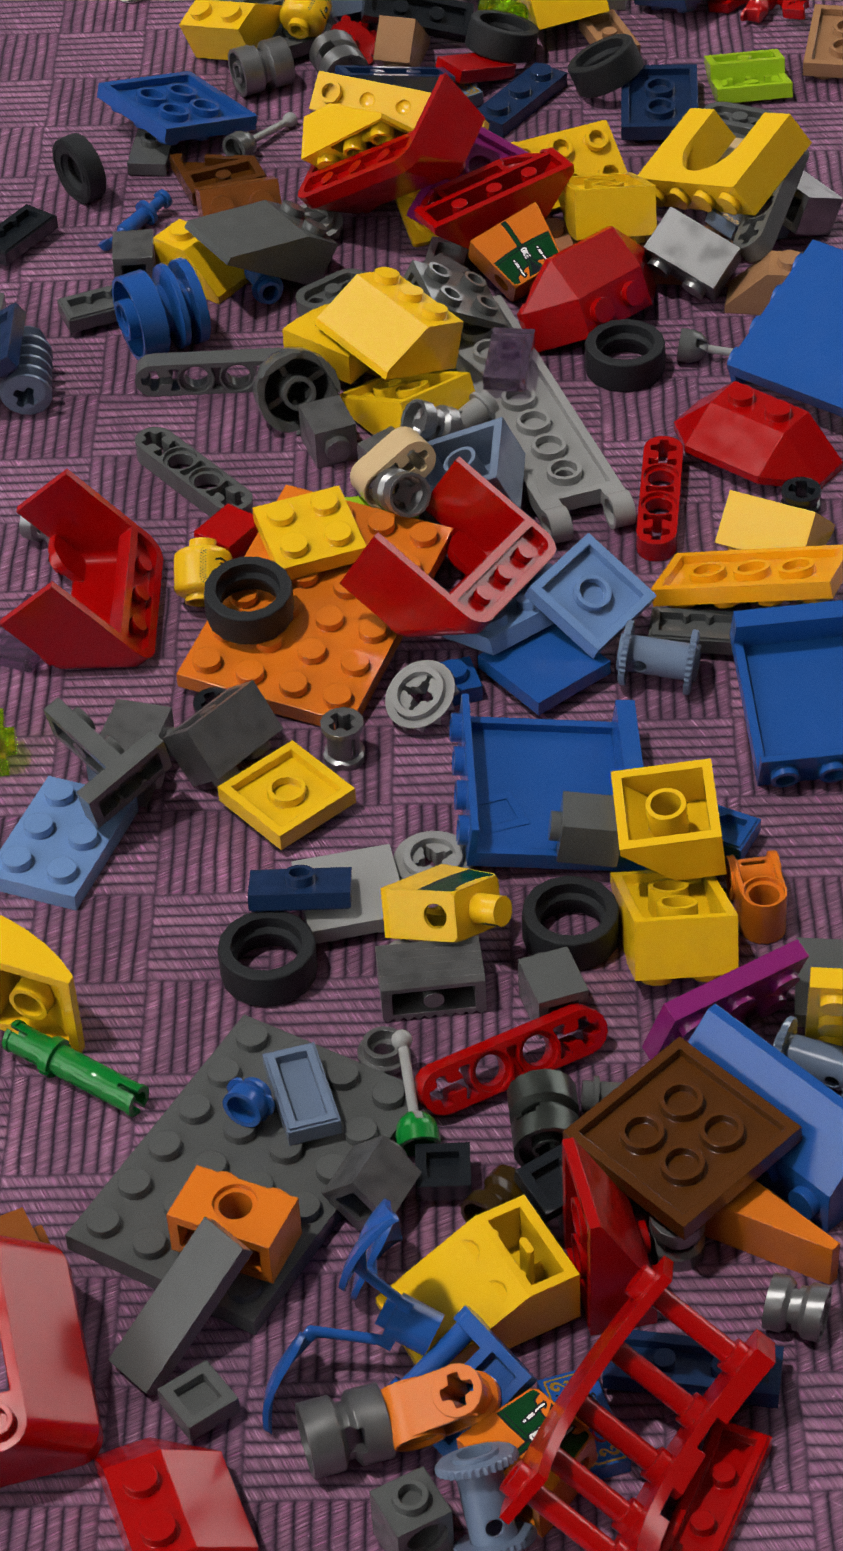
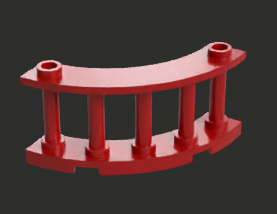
(665, 1470)

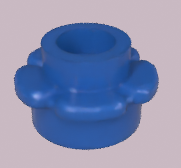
(248, 1101)

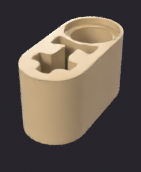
(390, 451)

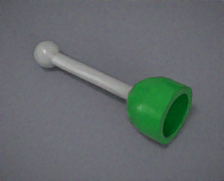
(416, 1125)

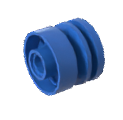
(161, 308)

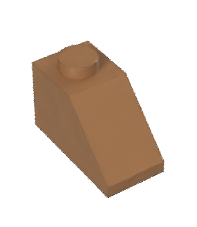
(400, 42)
(753, 288)

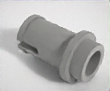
(479, 409)

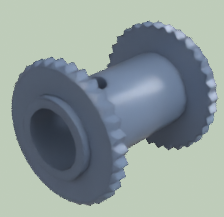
(658, 657)
(815, 1056)
(478, 1479)

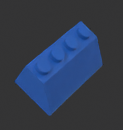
(813, 1169)

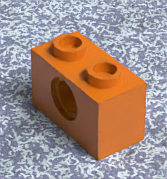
(256, 1215)

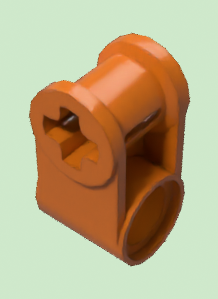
(758, 896)
(429, 1405)

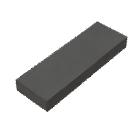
(180, 1306)

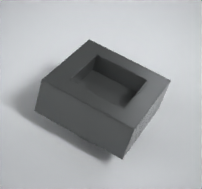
(198, 1400)

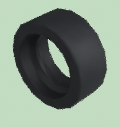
(501, 36)
(605, 65)
(626, 374)
(248, 574)
(578, 896)
(272, 986)

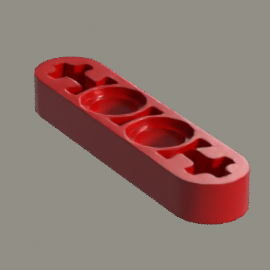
(659, 497)
(509, 1053)

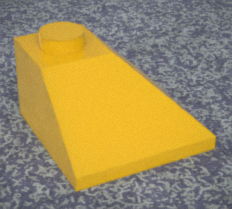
(216, 277)

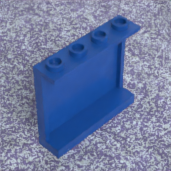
(800, 334)
(792, 690)
(538, 764)

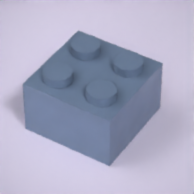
(487, 449)

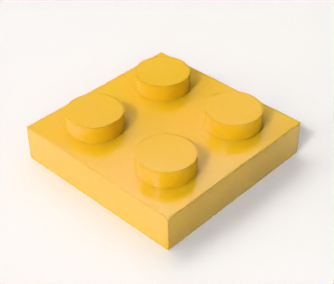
(309, 532)
(286, 794)

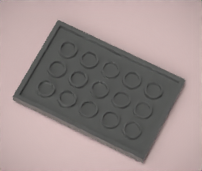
(128, 1217)

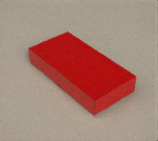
(475, 68)

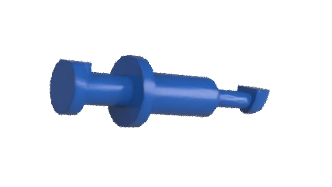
(144, 214)

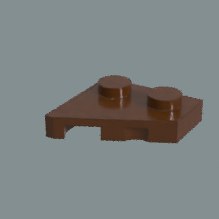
(214, 171)

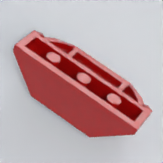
(494, 193)
(587, 286)
(757, 437)
(173, 1498)

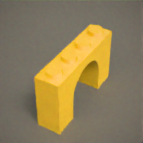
(741, 182)

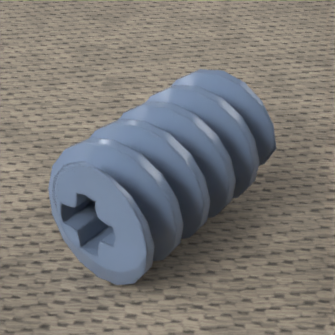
(30, 385)

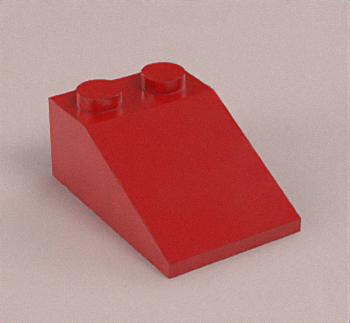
(600, 1238)

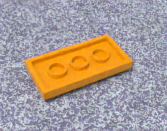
(751, 576)

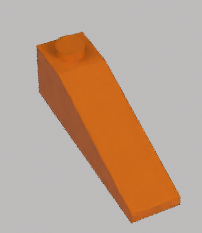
(775, 1232)

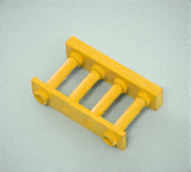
(394, 101)

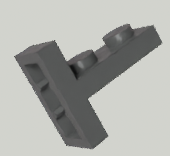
(119, 772)

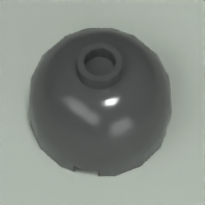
(292, 379)

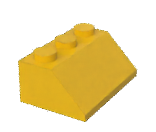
(392, 325)

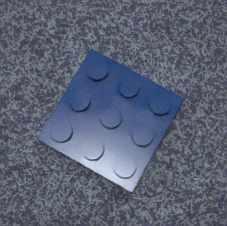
(176, 107)

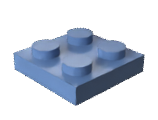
(590, 595)

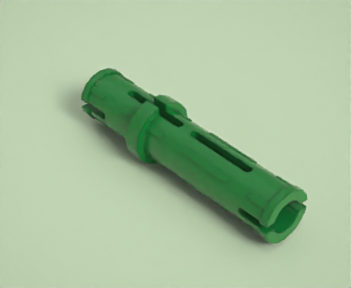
(57, 1058)

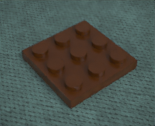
(684, 1137)

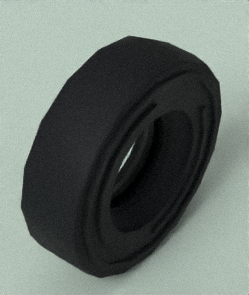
(79, 168)

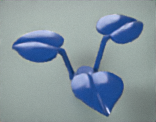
(401, 1316)

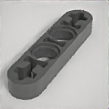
(759, 233)
(213, 362)
(186, 481)

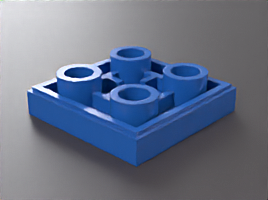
(544, 669)

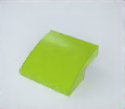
(748, 76)

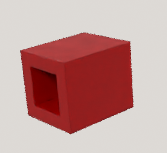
(231, 529)

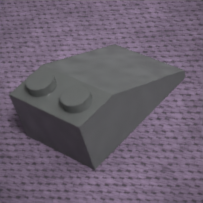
(267, 240)

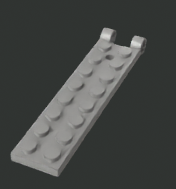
(561, 457)

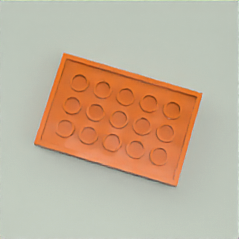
(333, 644)

